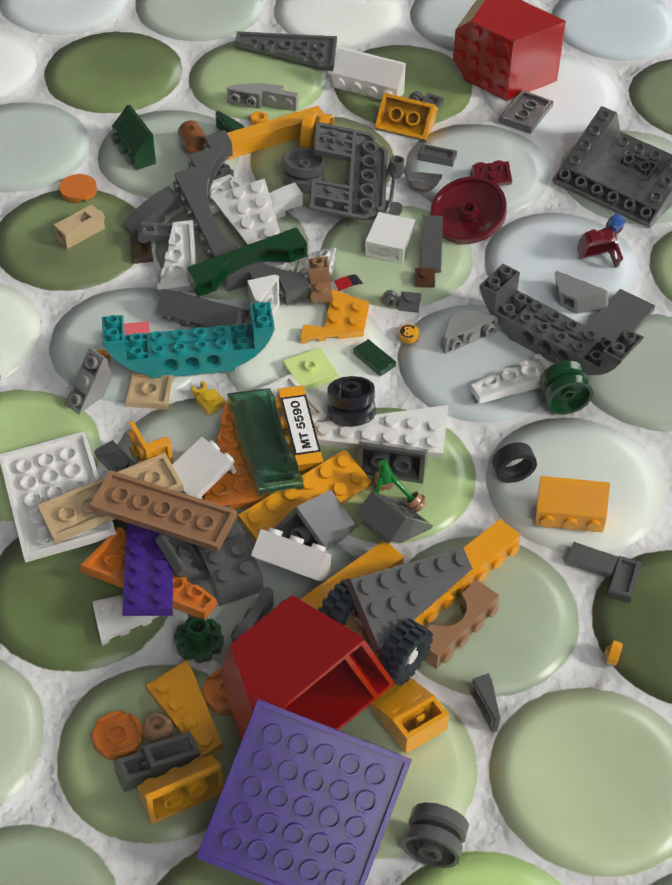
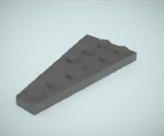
(304, 49)
(404, 591)

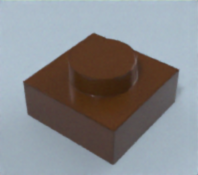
(425, 277)

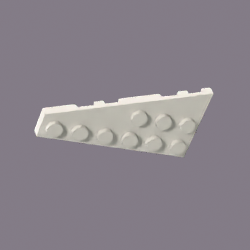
(250, 214)
(410, 428)

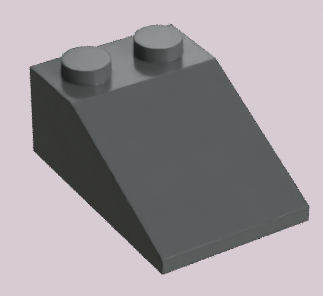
(391, 518)

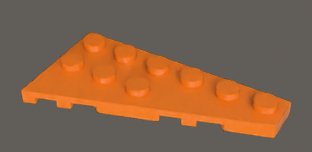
(231, 488)
(108, 565)

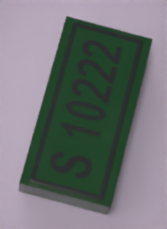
(374, 357)

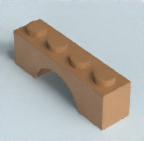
(477, 605)

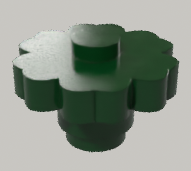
(199, 639)

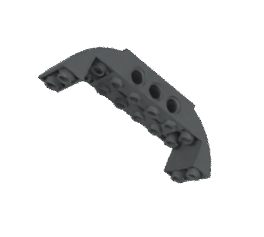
(550, 331)

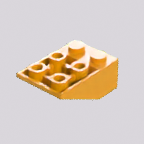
(410, 714)

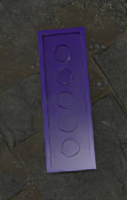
(146, 575)

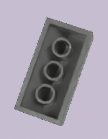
(198, 310)

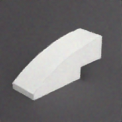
(285, 199)

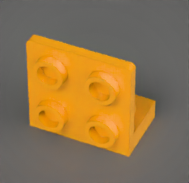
(144, 451)

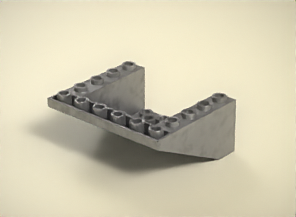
(618, 171)

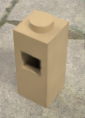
(79, 226)

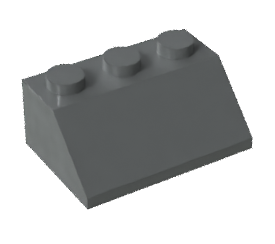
(405, 461)

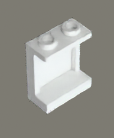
(389, 237)
(202, 467)

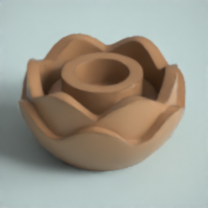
(164, 731)

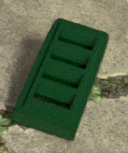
(226, 123)

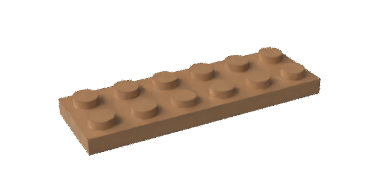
(163, 510)

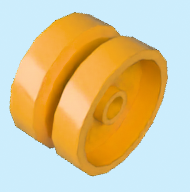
(309, 124)

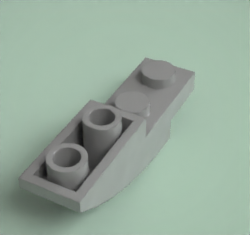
(260, 94)

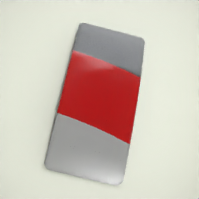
(345, 282)

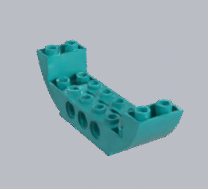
(189, 350)

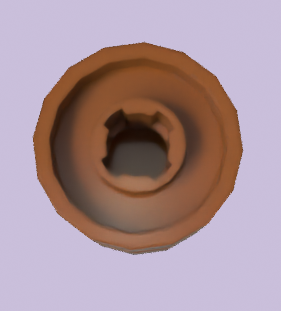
(191, 136)

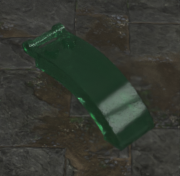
(263, 441)

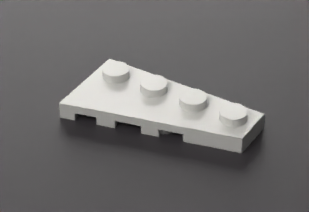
(178, 257)
(111, 619)

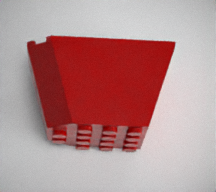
(508, 47)
(302, 665)

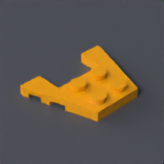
(344, 319)

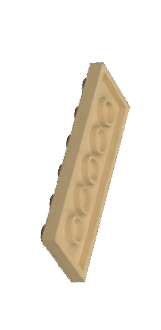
(70, 512)

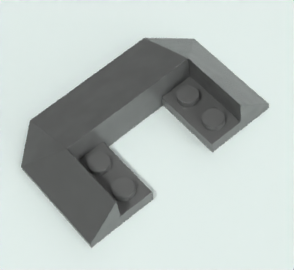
(364, 178)

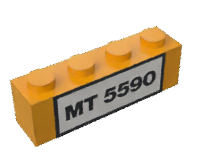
(298, 427)

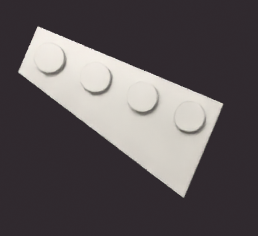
(511, 381)

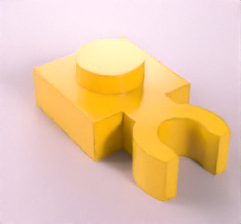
(208, 400)

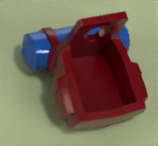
(603, 240)

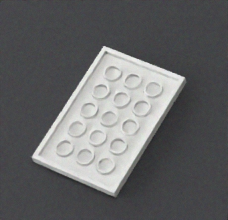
(42, 474)

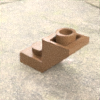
(320, 279)

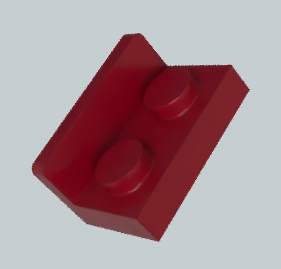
(497, 172)

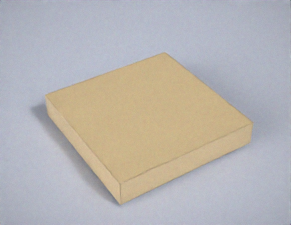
(149, 392)

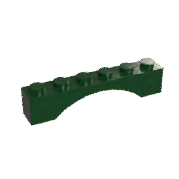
(282, 247)

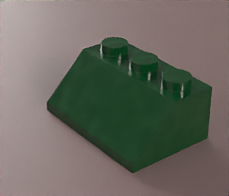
(134, 139)

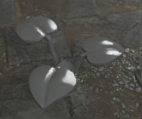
(419, 180)

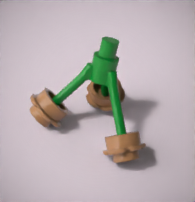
(385, 479)

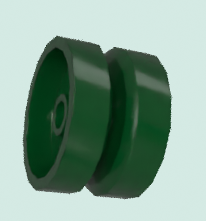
(566, 387)

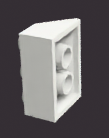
(292, 554)

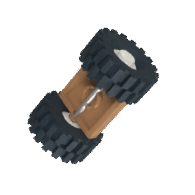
(402, 650)

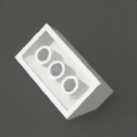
(368, 74)

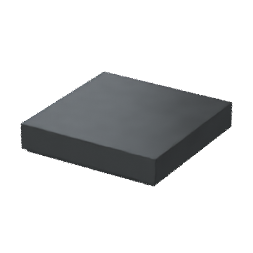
(182, 557)

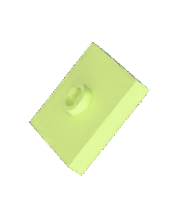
(311, 369)

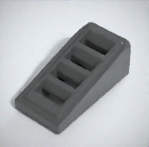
(484, 696)

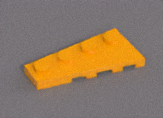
(184, 704)

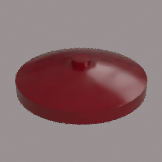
(470, 209)

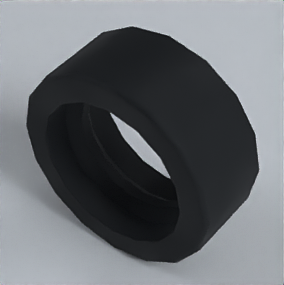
(511, 453)

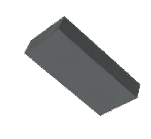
(437, 155)
(591, 560)
(624, 579)

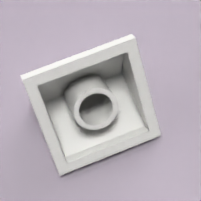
(264, 290)

